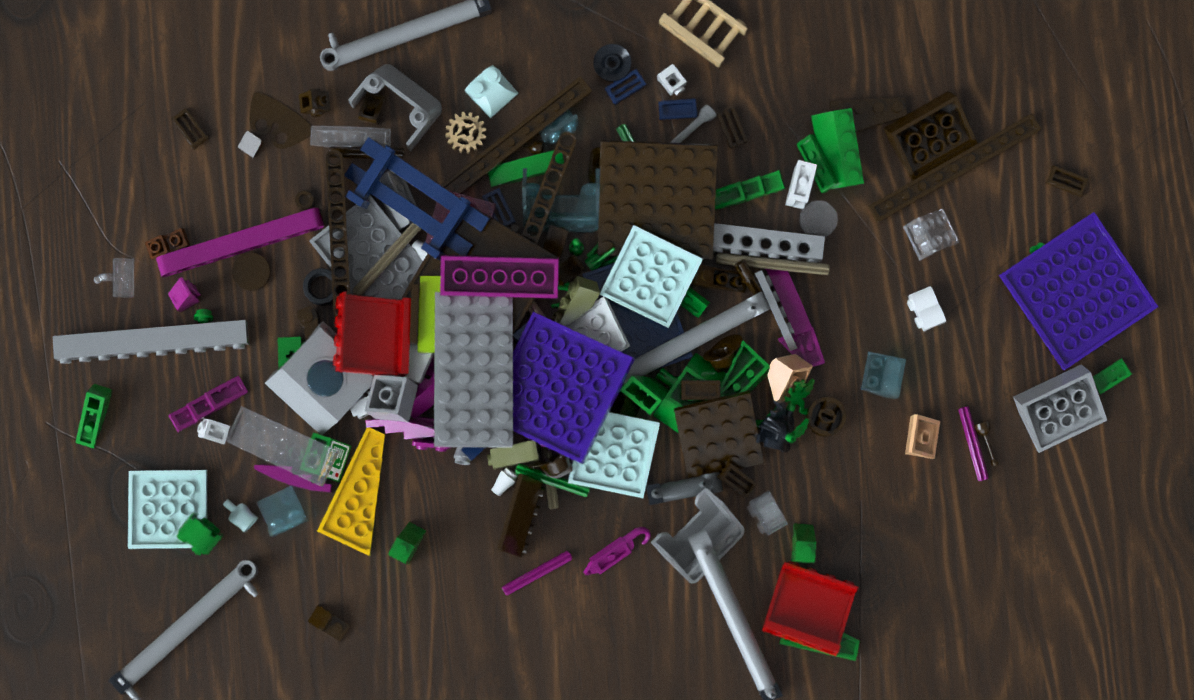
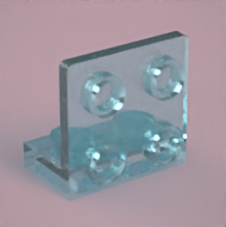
(564, 124)
(282, 511)

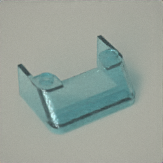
(571, 212)

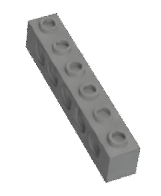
(814, 243)

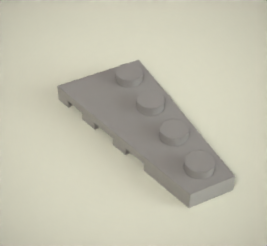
(779, 313)

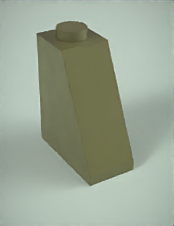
(520, 453)

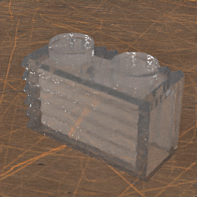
(767, 513)

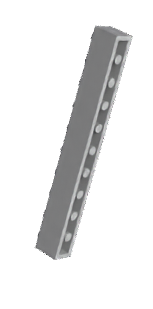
(151, 340)

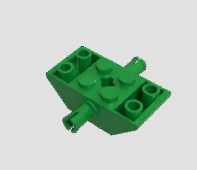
(695, 370)

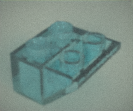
(883, 375)

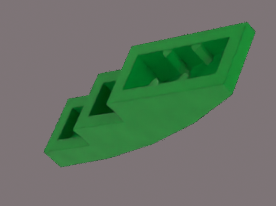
(513, 171)
(748, 190)

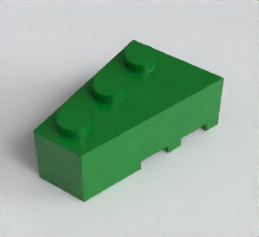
(745, 372)

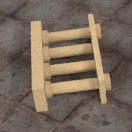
(701, 44)

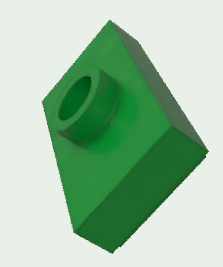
(1111, 376)

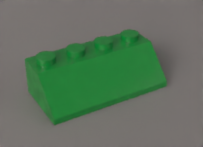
(838, 142)

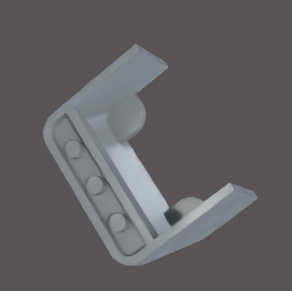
(426, 106)

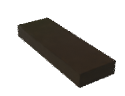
(414, 317)

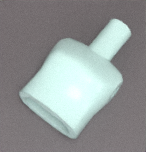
(240, 515)

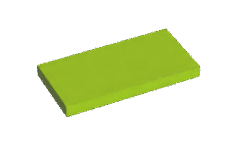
(426, 325)

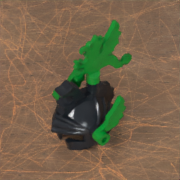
(779, 423)

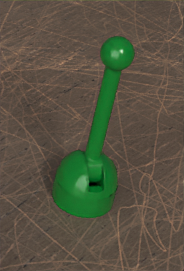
(576, 247)

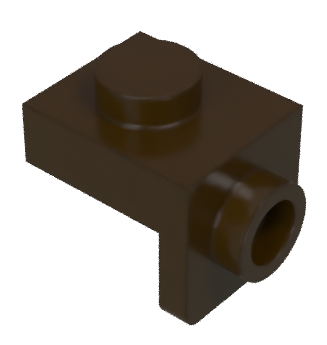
(569, 270)

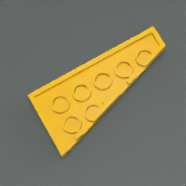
(353, 507)

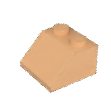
(785, 372)

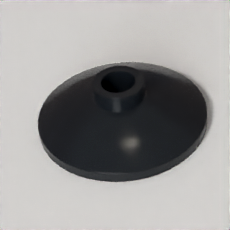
(613, 53)

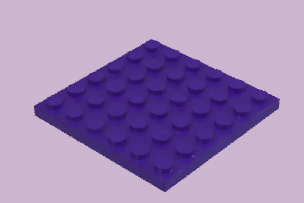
(1078, 291)
(564, 386)

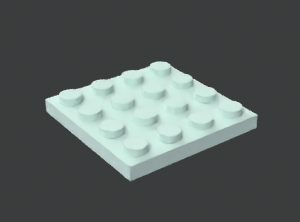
(651, 276)
(619, 456)
(161, 504)

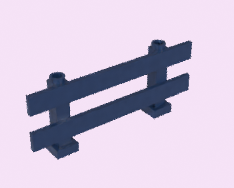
(442, 233)

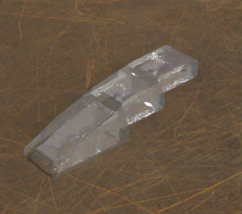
(348, 136)

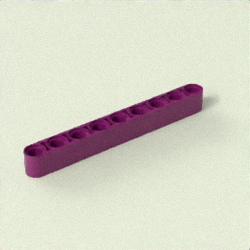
(240, 242)

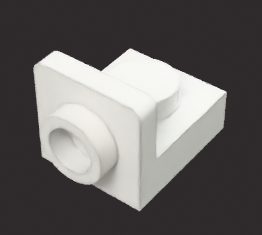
(213, 431)

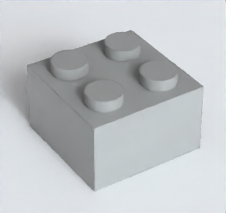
(391, 398)

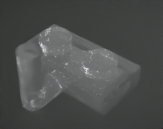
(122, 277)

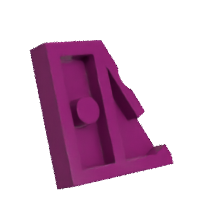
(807, 347)

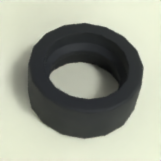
(307, 284)

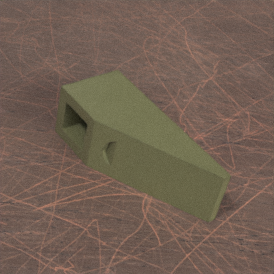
(578, 300)

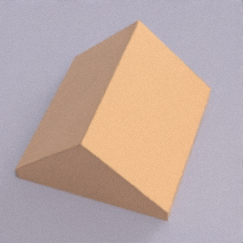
(922, 436)

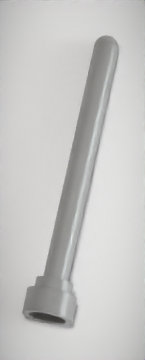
(706, 114)

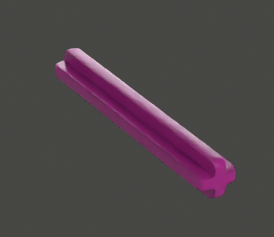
(973, 443)
(537, 573)

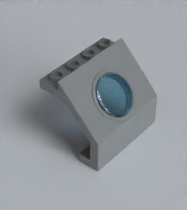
(313, 385)

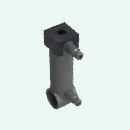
(683, 488)

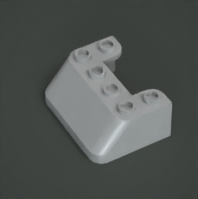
(719, 524)

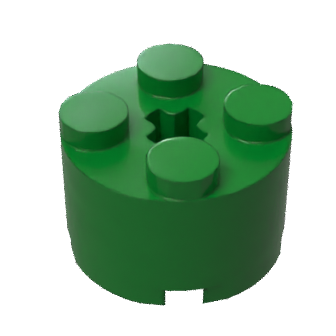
(199, 534)

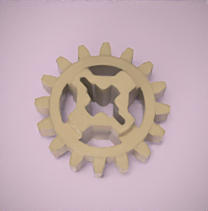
(459, 136)

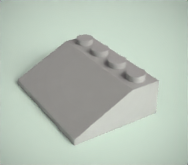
(1060, 408)

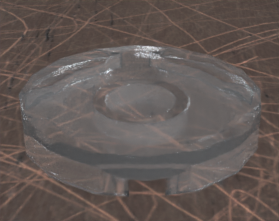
(818, 219)

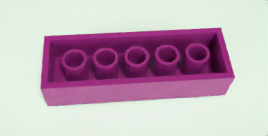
(499, 276)

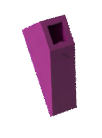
(184, 295)

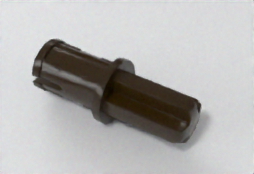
(748, 277)

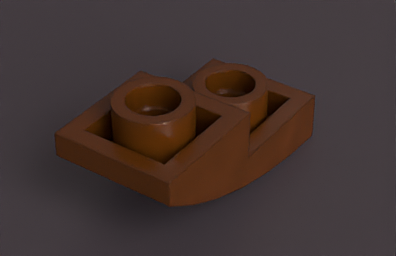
(167, 243)

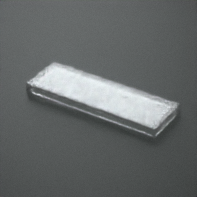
(282, 446)

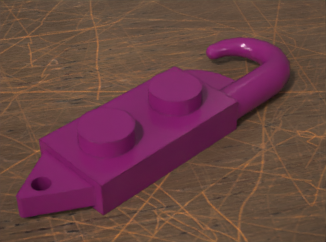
(615, 551)

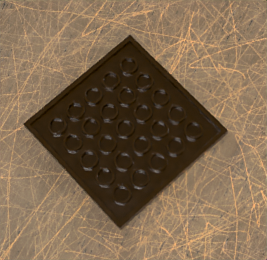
(660, 190)

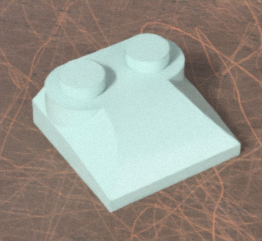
(491, 91)

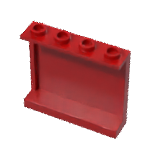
(372, 335)
(809, 608)

